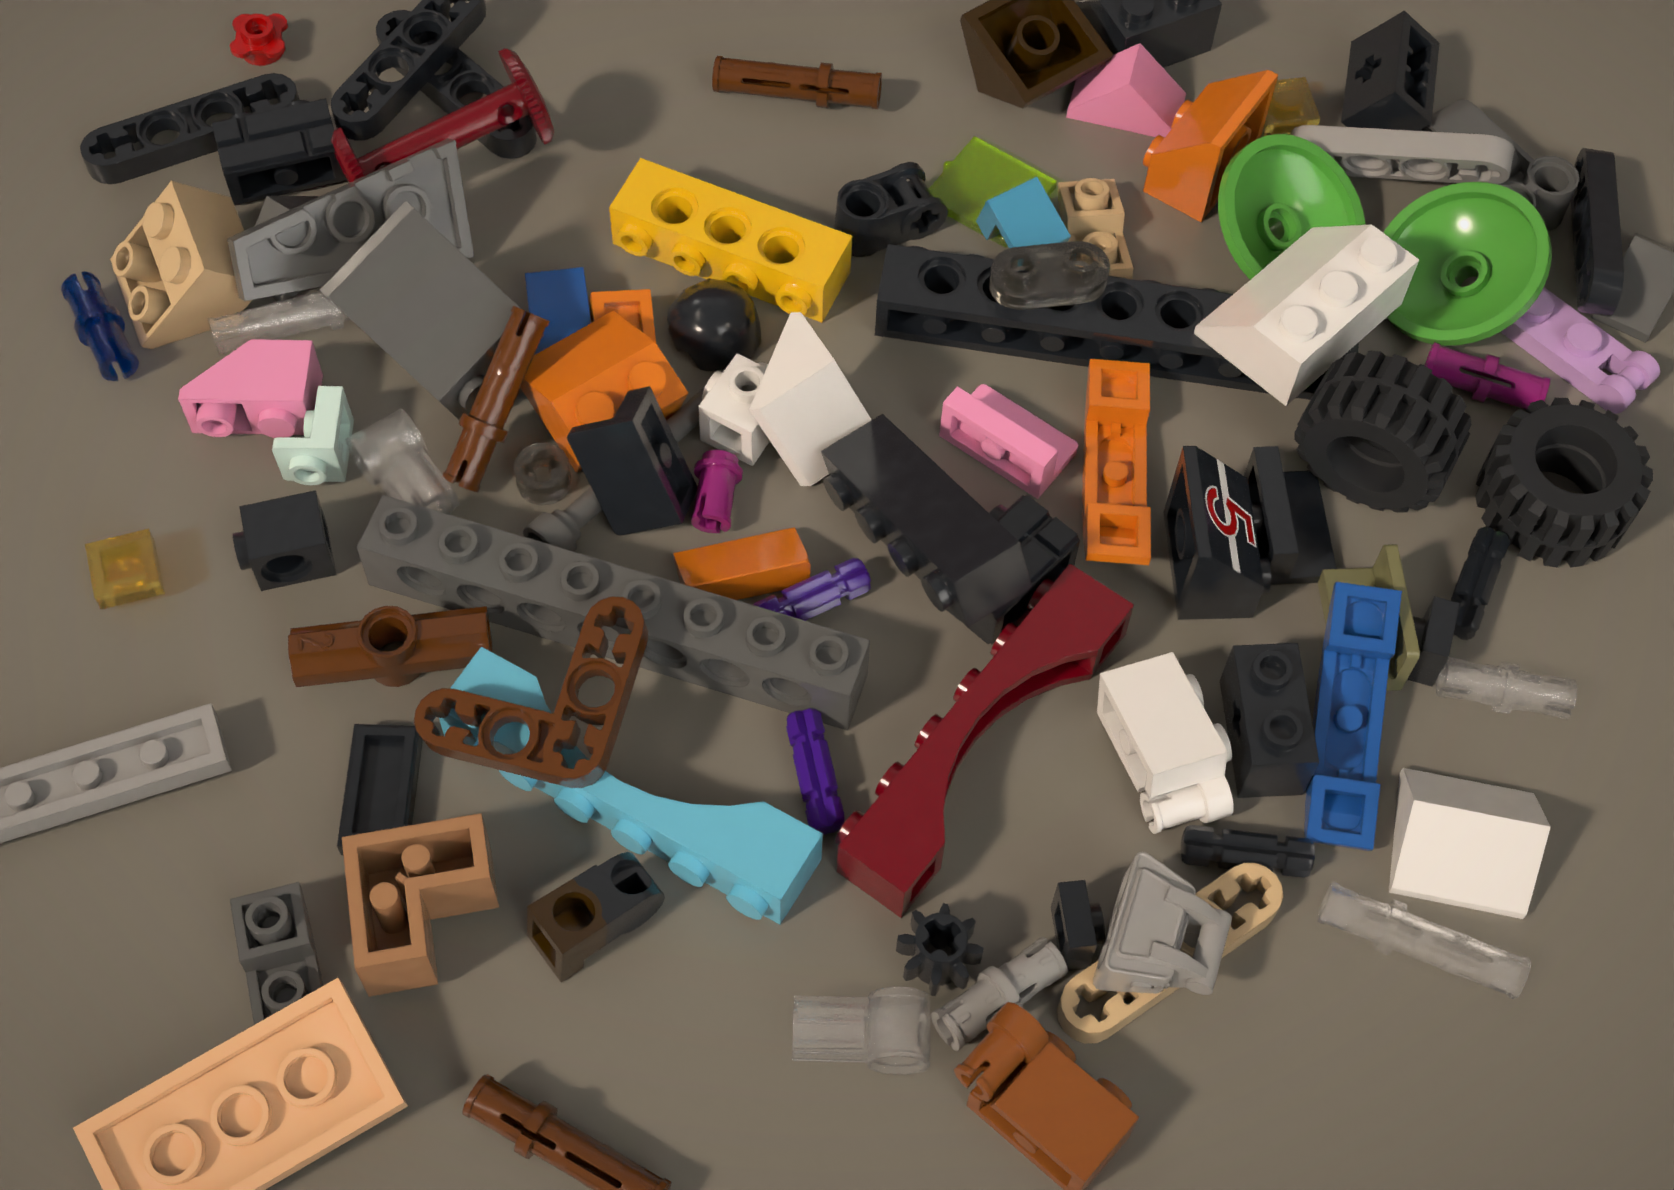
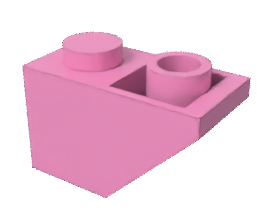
(255, 390)

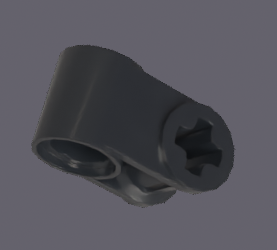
(885, 209)

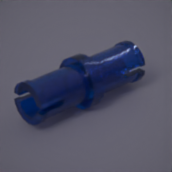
(99, 326)

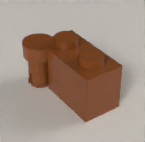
(1045, 1100)

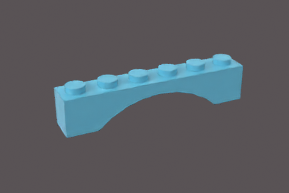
(740, 849)

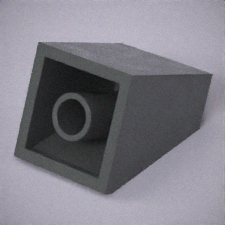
(424, 306)

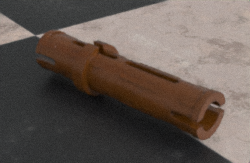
(797, 82)
(495, 399)
(541, 1133)

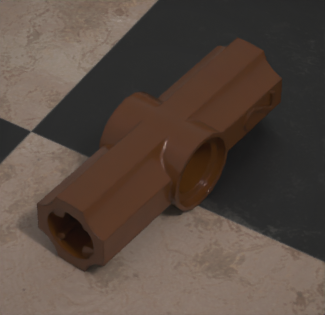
(353, 648)

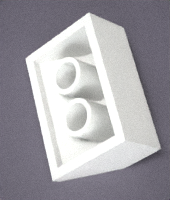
(1310, 306)

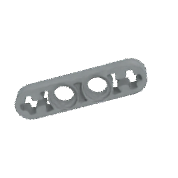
(1414, 153)

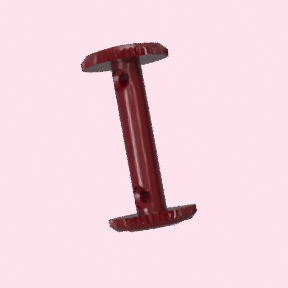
(461, 125)

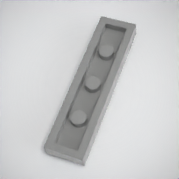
(111, 771)

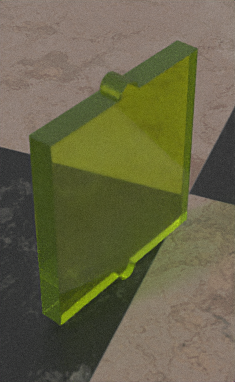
(979, 175)

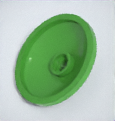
(1277, 194)
(1462, 235)

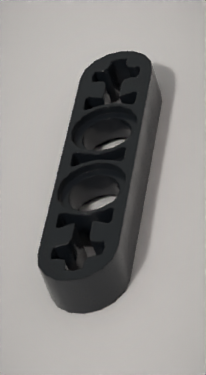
(401, 52)
(460, 80)
(185, 117)
(1597, 234)

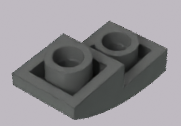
(275, 948)

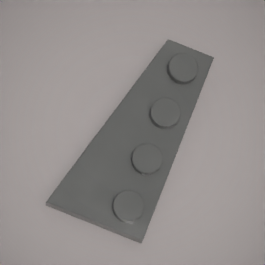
(318, 237)

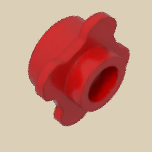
(259, 38)

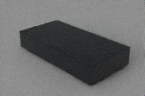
(380, 779)

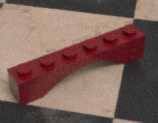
(1061, 642)

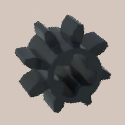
(941, 931)

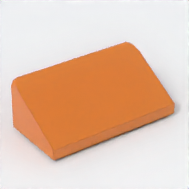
(746, 565)

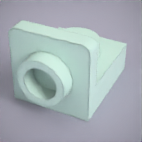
(323, 450)

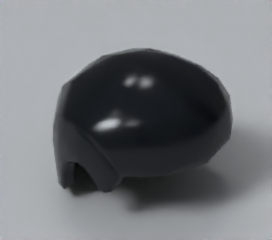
(714, 323)

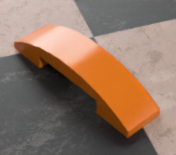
(1116, 463)

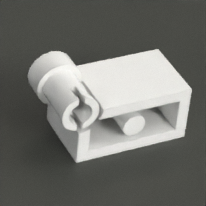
(1166, 741)

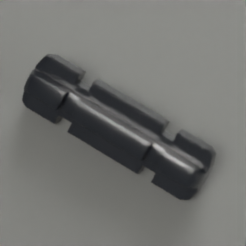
(1478, 579)
(1236, 847)

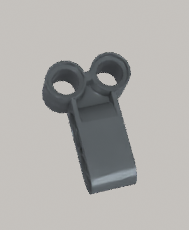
(1544, 182)

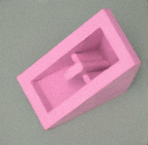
(1128, 94)

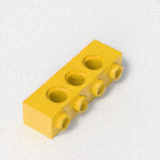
(730, 239)

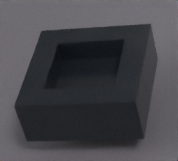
(1434, 639)
(1076, 924)

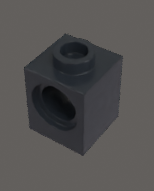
(285, 541)

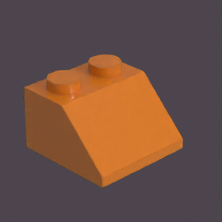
(1204, 138)
(590, 374)

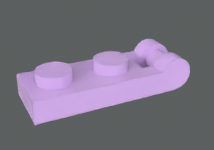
(1580, 352)

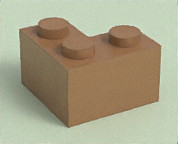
(404, 881)

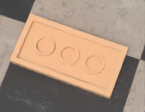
(249, 1105)

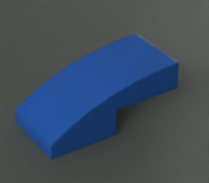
(561, 299)

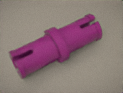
(1524, 386)

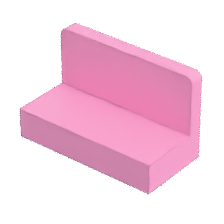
(1006, 438)

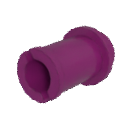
(715, 490)

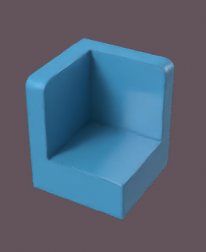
(1023, 217)

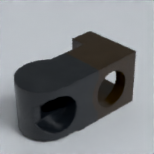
(591, 912)

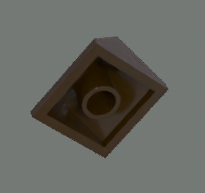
(1030, 47)

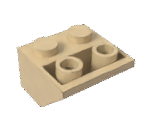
(179, 265)

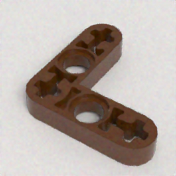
(548, 730)

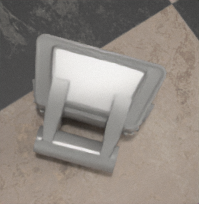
(1148, 932)

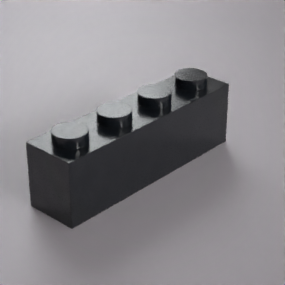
(925, 521)

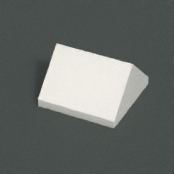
(805, 401)
(1466, 843)

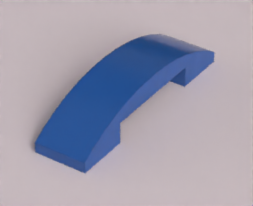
(1350, 714)

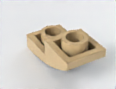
(1096, 215)

